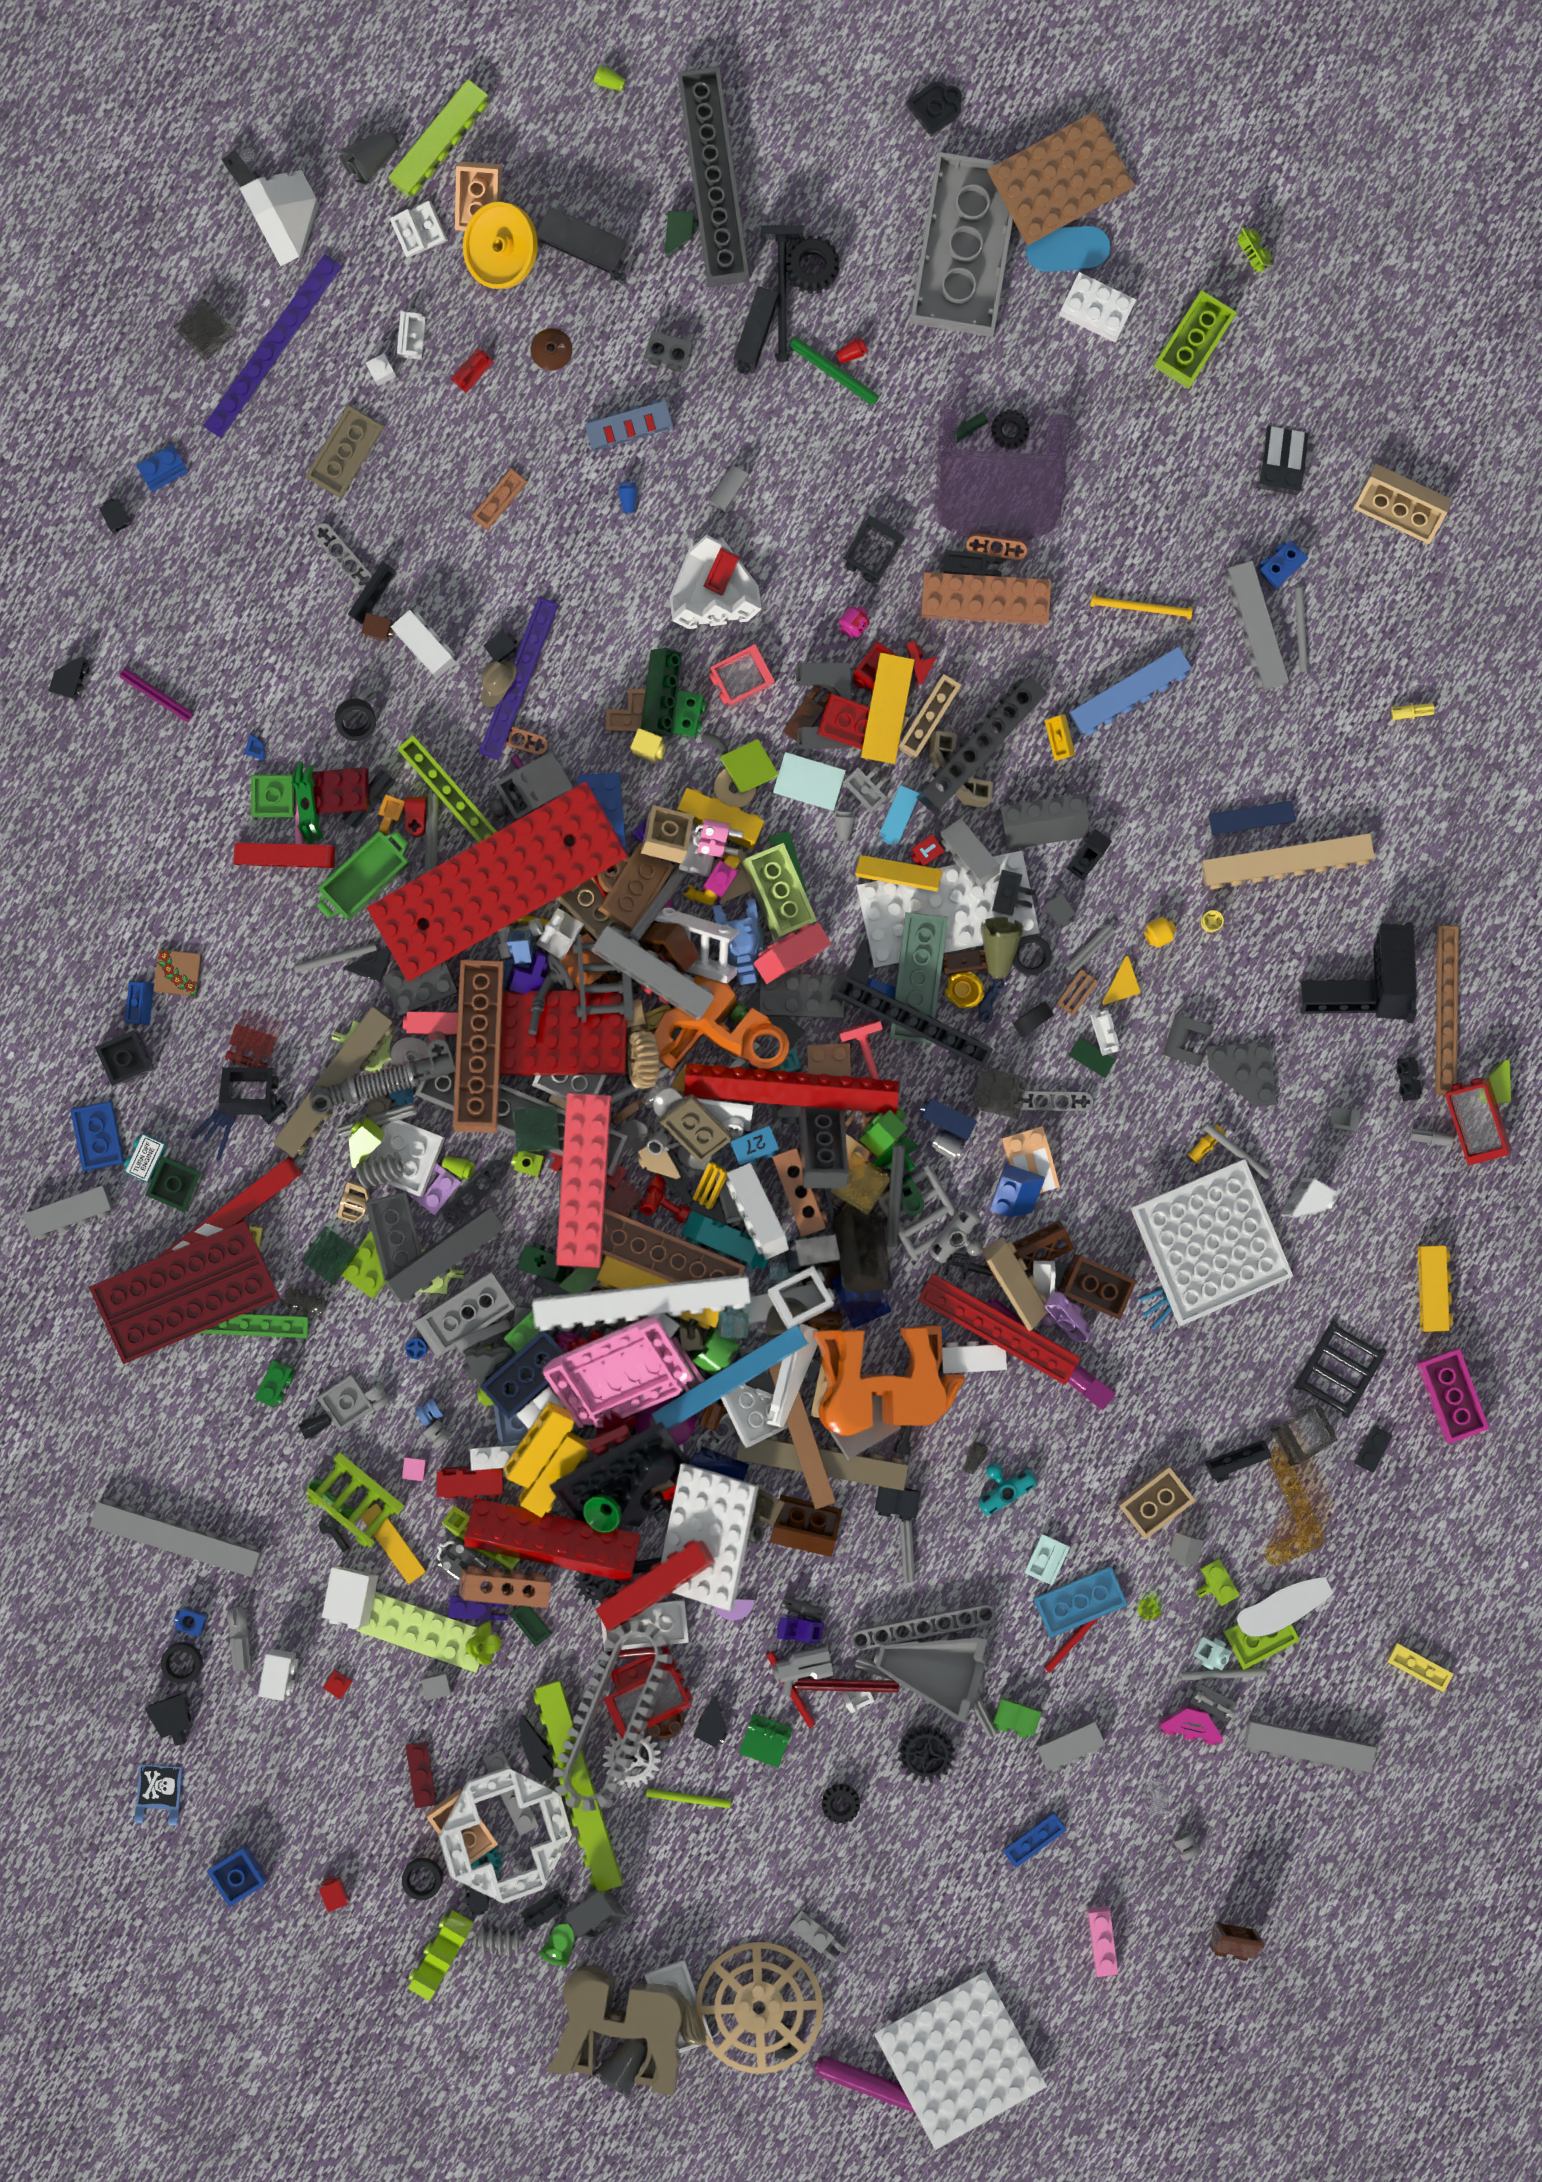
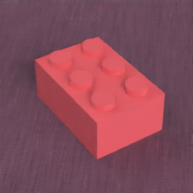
(791, 951)

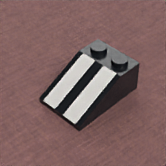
(1283, 460)

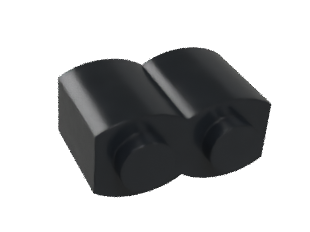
(897, 1502)

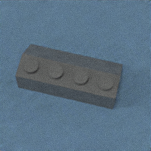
(1045, 821)

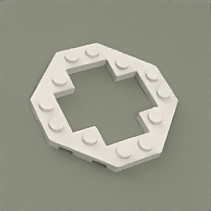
(465, 1815)

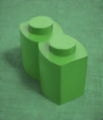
(1016, 1717)

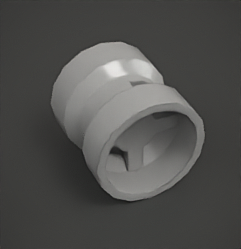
(378, 1396)
(441, 1437)
(1187, 1846)

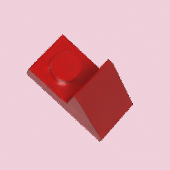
(920, 668)

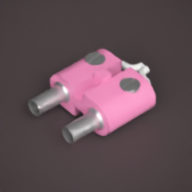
(714, 837)

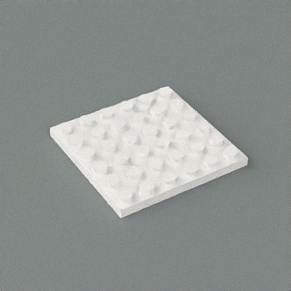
(1211, 1242)
(960, 2060)

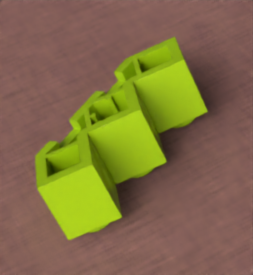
(440, 1955)

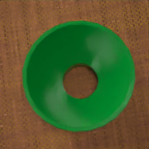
(597, 1517)

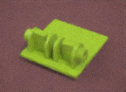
(1253, 239)

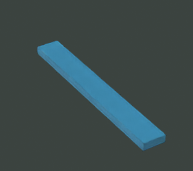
(731, 1378)

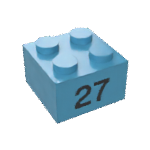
(754, 1146)

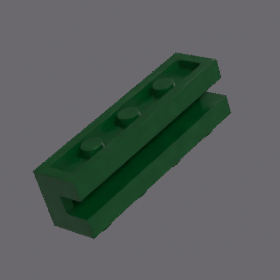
(661, 691)

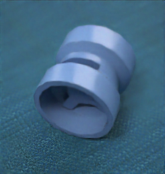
(429, 1412)

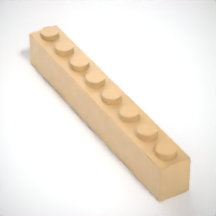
(1287, 860)

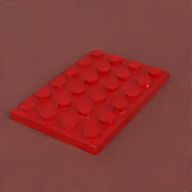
(562, 1040)

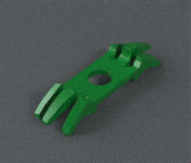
(307, 817)

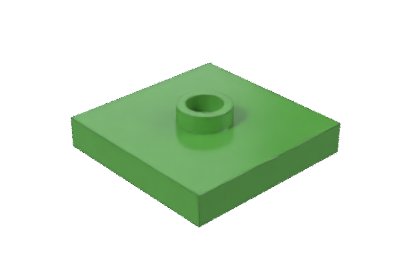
(272, 796)

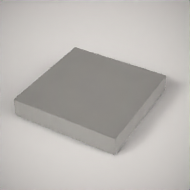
(345, 1402)

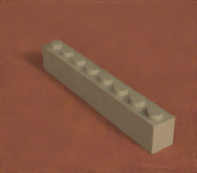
(347, 1063)
(861, 1468)

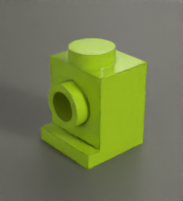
(535, 1166)

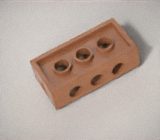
(805, 1225)
(535, 1596)

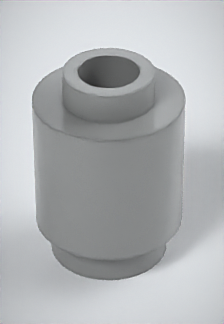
(947, 1145)

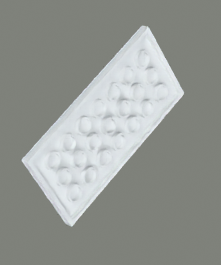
(957, 898)

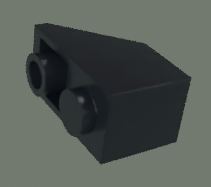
(68, 679)

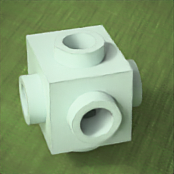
(1213, 1653)

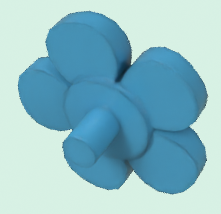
(402, 1096)

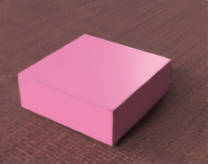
(414, 1469)

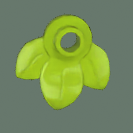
(483, 1644)

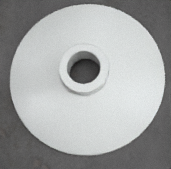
(408, 1048)

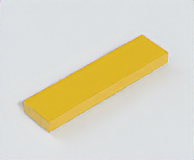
(899, 873)
(394, 1545)

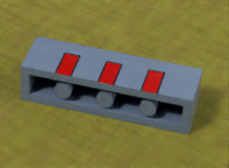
(629, 425)

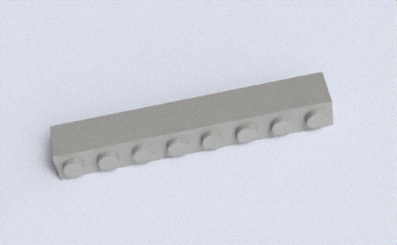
(176, 1538)

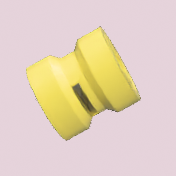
(1212, 921)

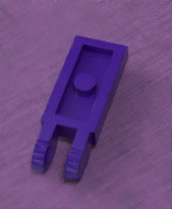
(474, 1609)

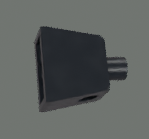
(171, 1717)

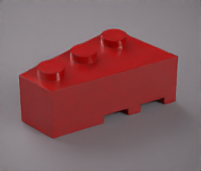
(469, 1483)

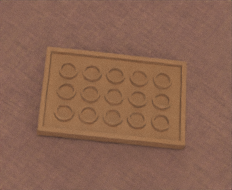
(1061, 178)

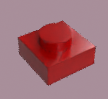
(337, 1684)

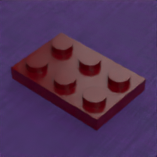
(341, 790)

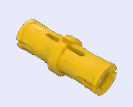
(1204, 1146)

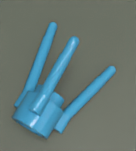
(1157, 1305)

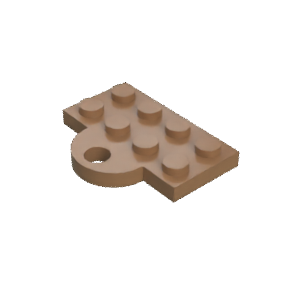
(632, 887)

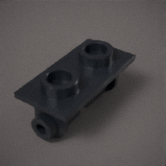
(1406, 1069)
(543, 1910)

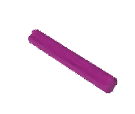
(156, 695)

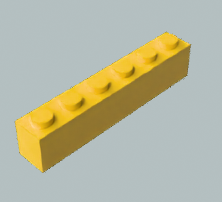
(623, 1276)

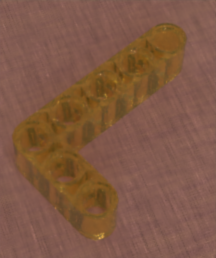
(1296, 1511)

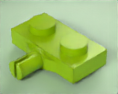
(1217, 1583)

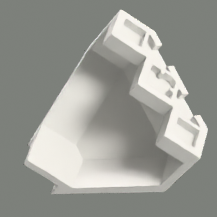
(283, 212)
(697, 605)

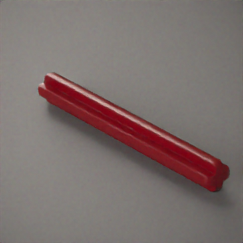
(847, 1685)

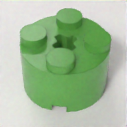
(715, 1352)

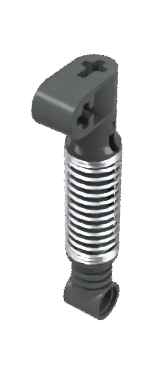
(389, 1079)

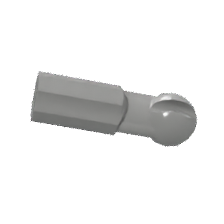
(239, 1639)

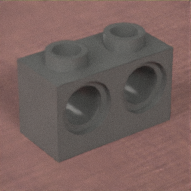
(670, 345)

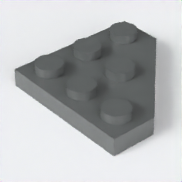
(1246, 1070)

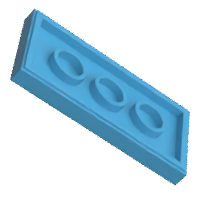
(1080, 1601)

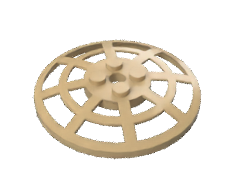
(774, 2007)

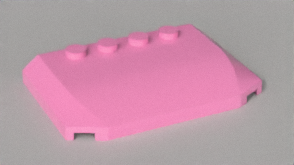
(618, 1373)

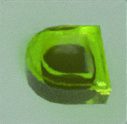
(1148, 1608)

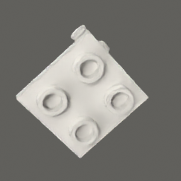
(560, 933)

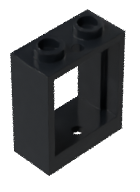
(884, 531)
(247, 1106)

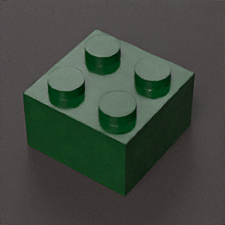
(174, 1184)

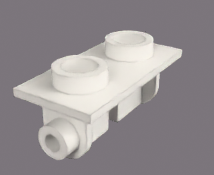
(1105, 1032)

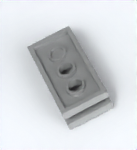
(448, 1322)

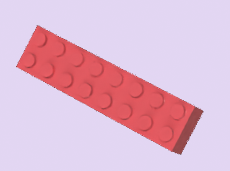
(584, 1180)

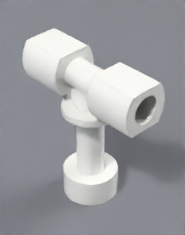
(535, 927)

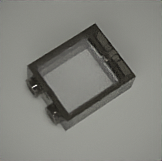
(1304, 1434)

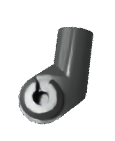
(715, 741)

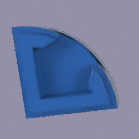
(255, 748)

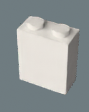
(349, 1597)

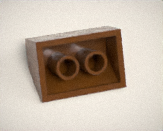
(806, 1528)

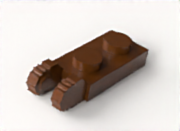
(806, 713)

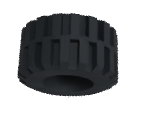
(807, 281)

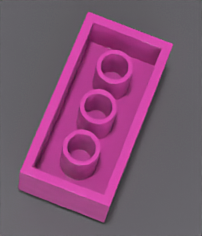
(1452, 1395)

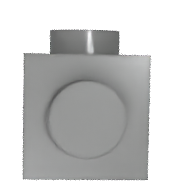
(1185, 1549)

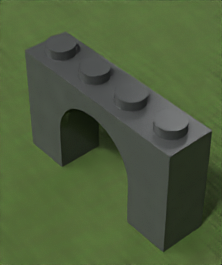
(835, 678)

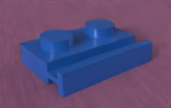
(162, 468)

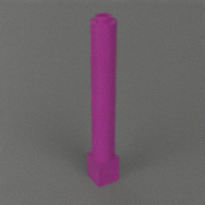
(1080, 1379)
(862, 2082)

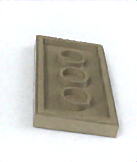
(344, 451)

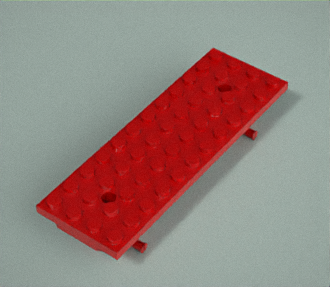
(497, 881)

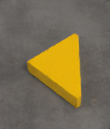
(1123, 984)

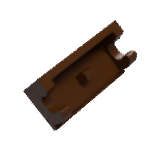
(964, 961)

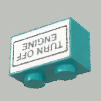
(145, 1157)

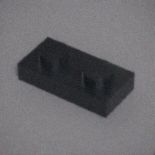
(1373, 1449)

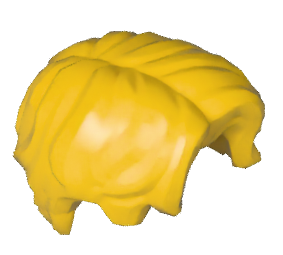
(964, 990)

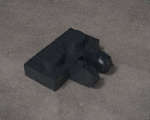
(1008, 891)

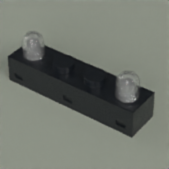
(238, 167)

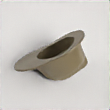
(496, 681)

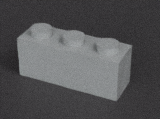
(969, 853)
(1071, 1745)

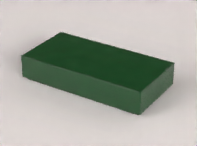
(1092, 1057)
(530, 1624)

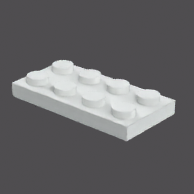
(666, 1615)
(678, 1976)

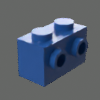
(1283, 564)

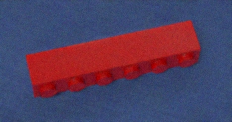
(655, 1585)

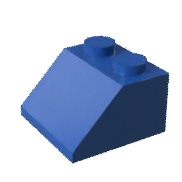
(1016, 1192)

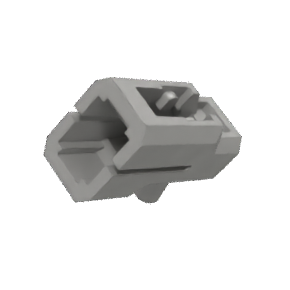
(802, 1664)

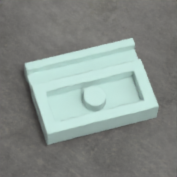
(1046, 1559)

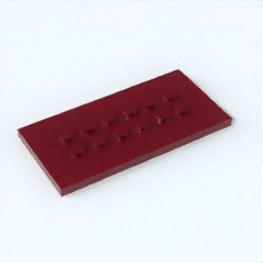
(184, 1292)

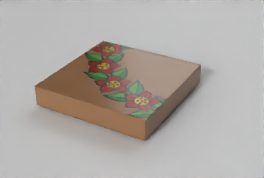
(177, 972)

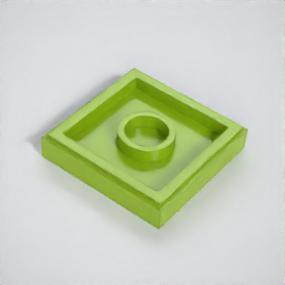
(749, 766)

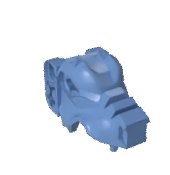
(746, 946)

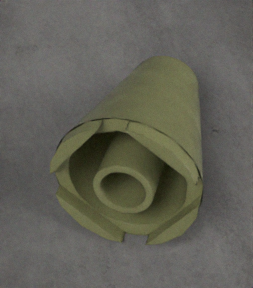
(1000, 944)

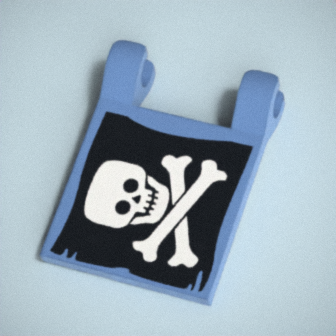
(158, 1789)

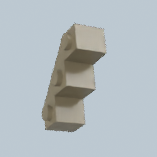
(974, 791)

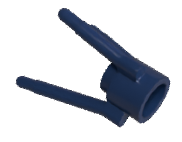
(220, 1120)

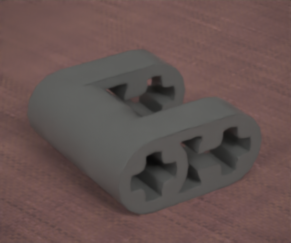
(1178, 1036)

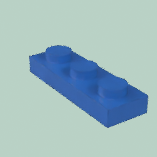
(1034, 1840)

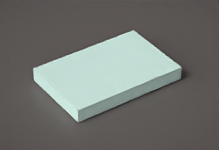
(809, 781)

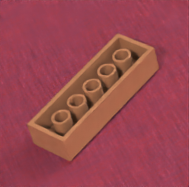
(985, 598)

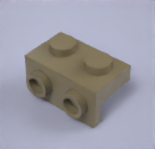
(766, 1508)

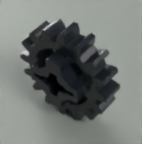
(599, 1592)

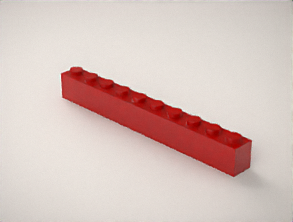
(791, 1088)

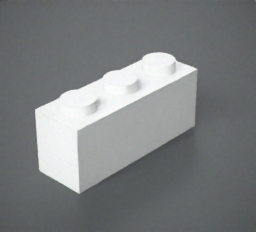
(972, 1357)

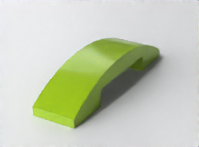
(457, 1523)

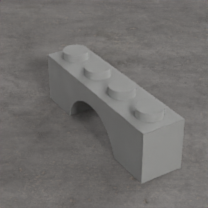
(760, 1306)

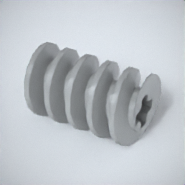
(380, 1172)
(497, 1941)

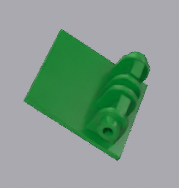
(765, 1740)

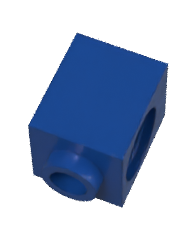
(199, 1618)

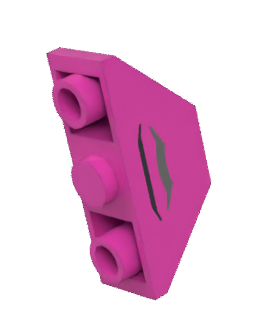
(1192, 1724)

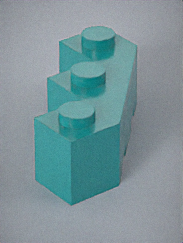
(724, 1239)

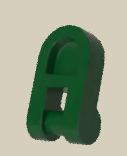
(912, 1202)

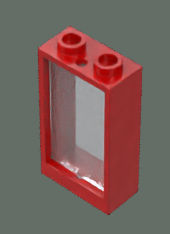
(1478, 1121)
(670, 1701)

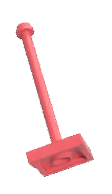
(861, 1033)

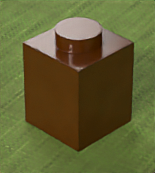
(377, 627)

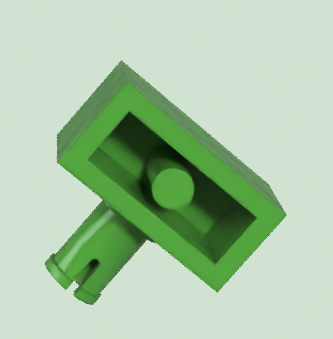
(883, 1131)

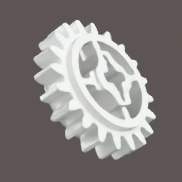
(648, 1765)

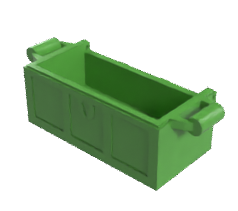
(364, 875)

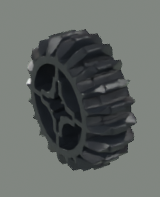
(916, 1752)

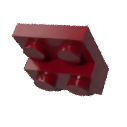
(609, 1440)

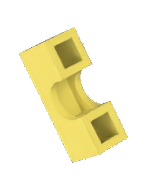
(648, 746)

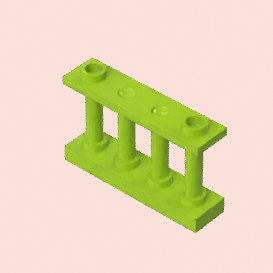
(374, 1493)

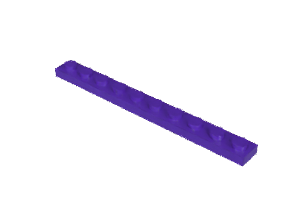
(272, 346)

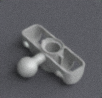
(951, 1244)

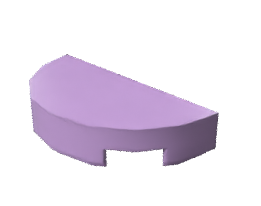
(741, 1609)

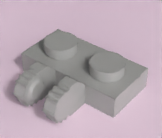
(864, 788)

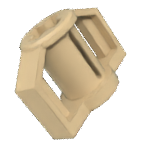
(353, 1202)

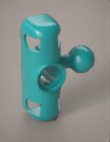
(1019, 1487)

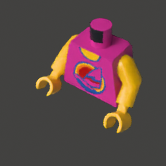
(717, 882)

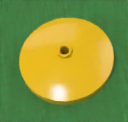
(500, 245)

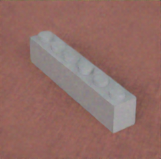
(1257, 626)
(653, 973)
(1309, 1746)

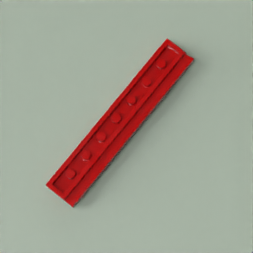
(999, 1329)

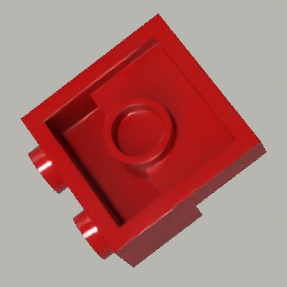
(866, 671)

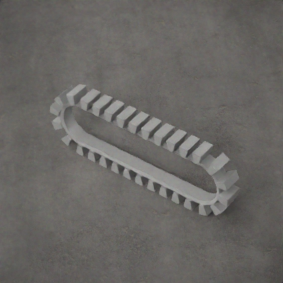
(603, 1799)

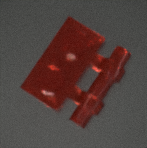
(252, 1041)

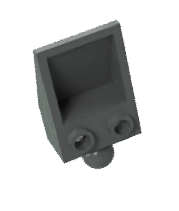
(536, 786)

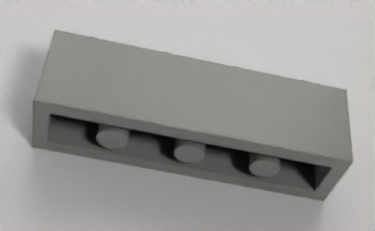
(68, 1212)

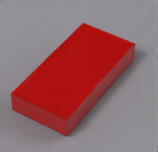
(721, 571)

